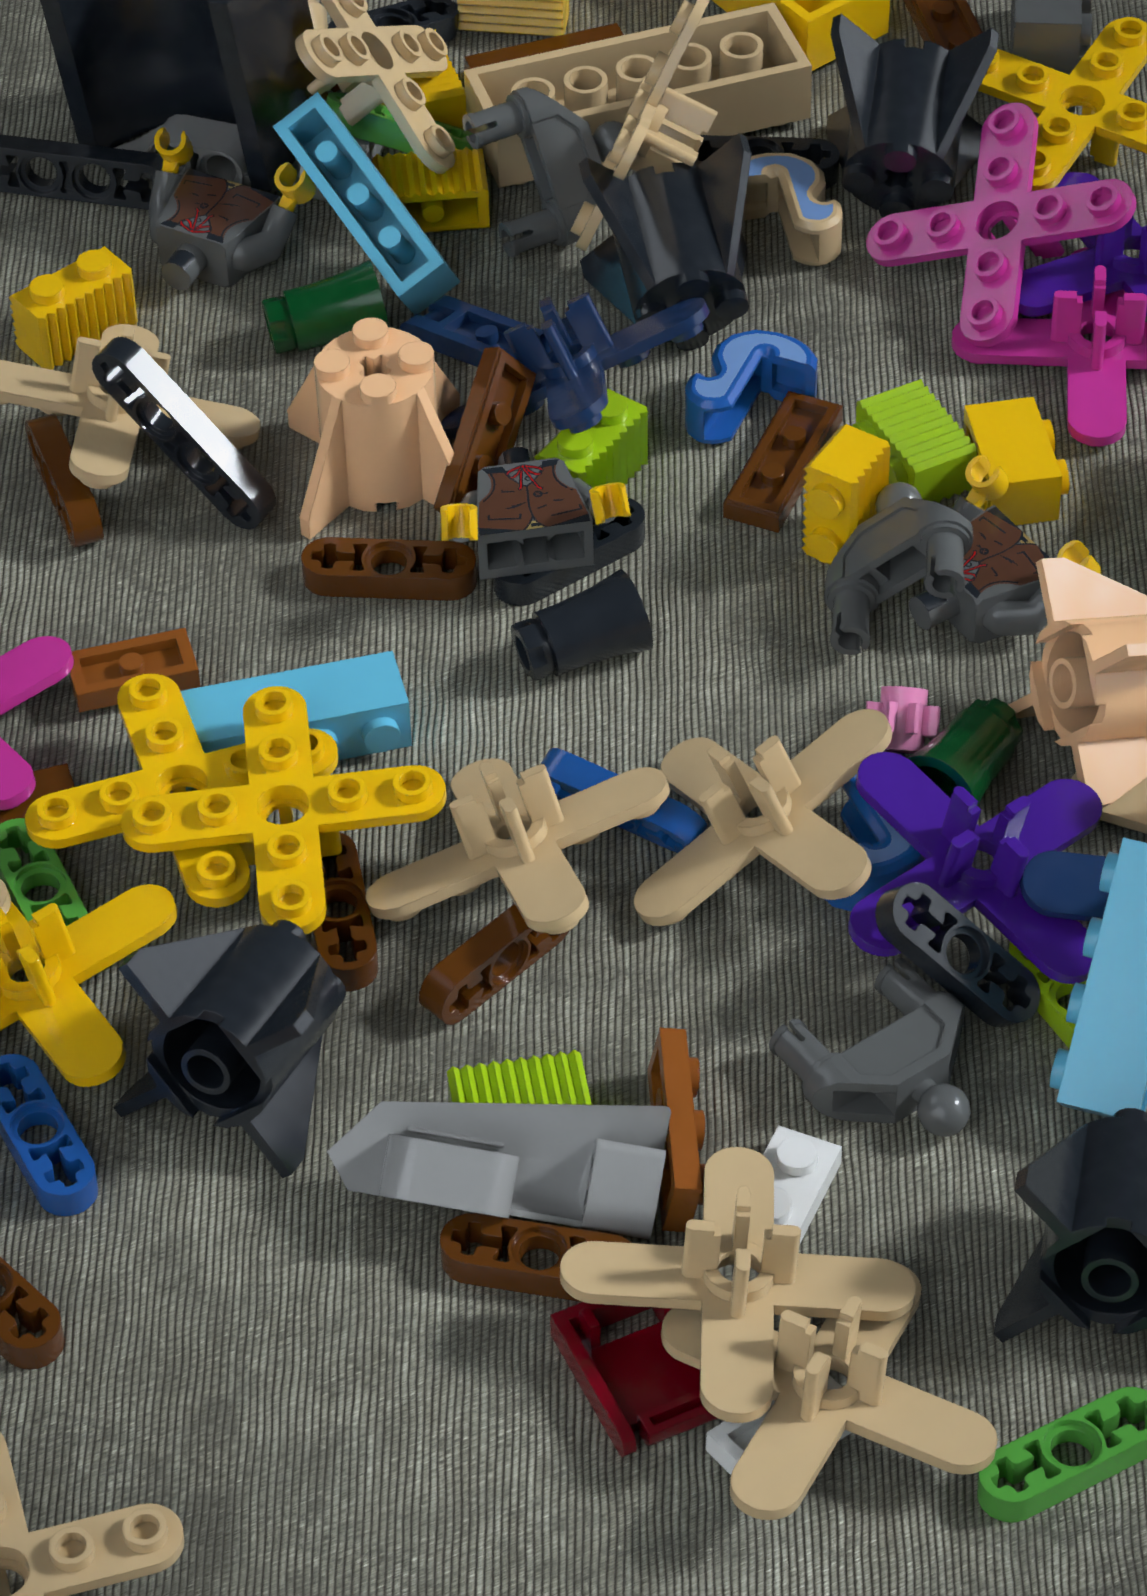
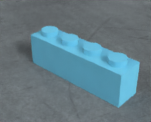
(366, 204)
(350, 699)
(1109, 1042)

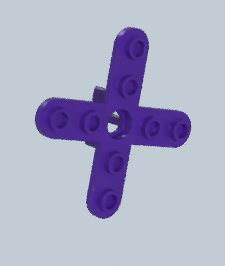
(1077, 270)
(948, 839)

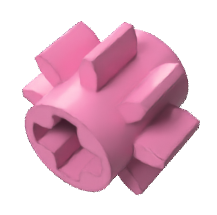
(908, 717)

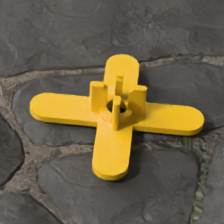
(1094, 84)
(169, 763)
(282, 779)
(52, 1001)

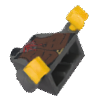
(218, 226)
(531, 516)
(999, 570)

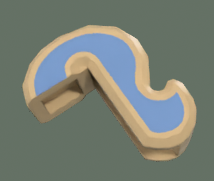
(797, 192)

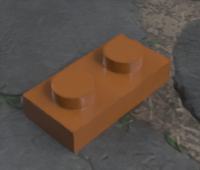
(103, 669)

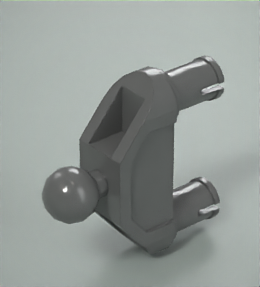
(554, 147)
(890, 553)
(893, 1070)

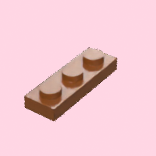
(674, 1084)

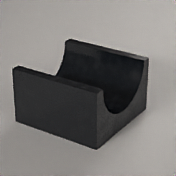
(209, 59)

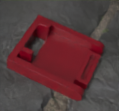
(630, 1379)

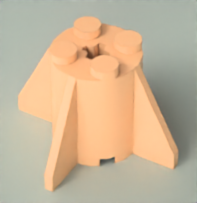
(377, 422)
(1092, 675)

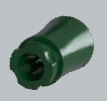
(323, 309)
(971, 748)

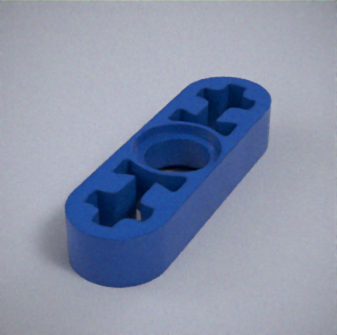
(670, 826)
(37, 1160)

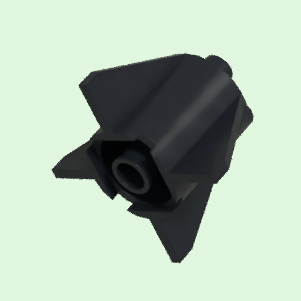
(906, 116)
(673, 237)
(237, 1031)
(1094, 1234)

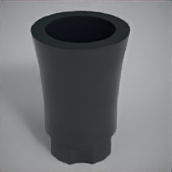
(584, 629)

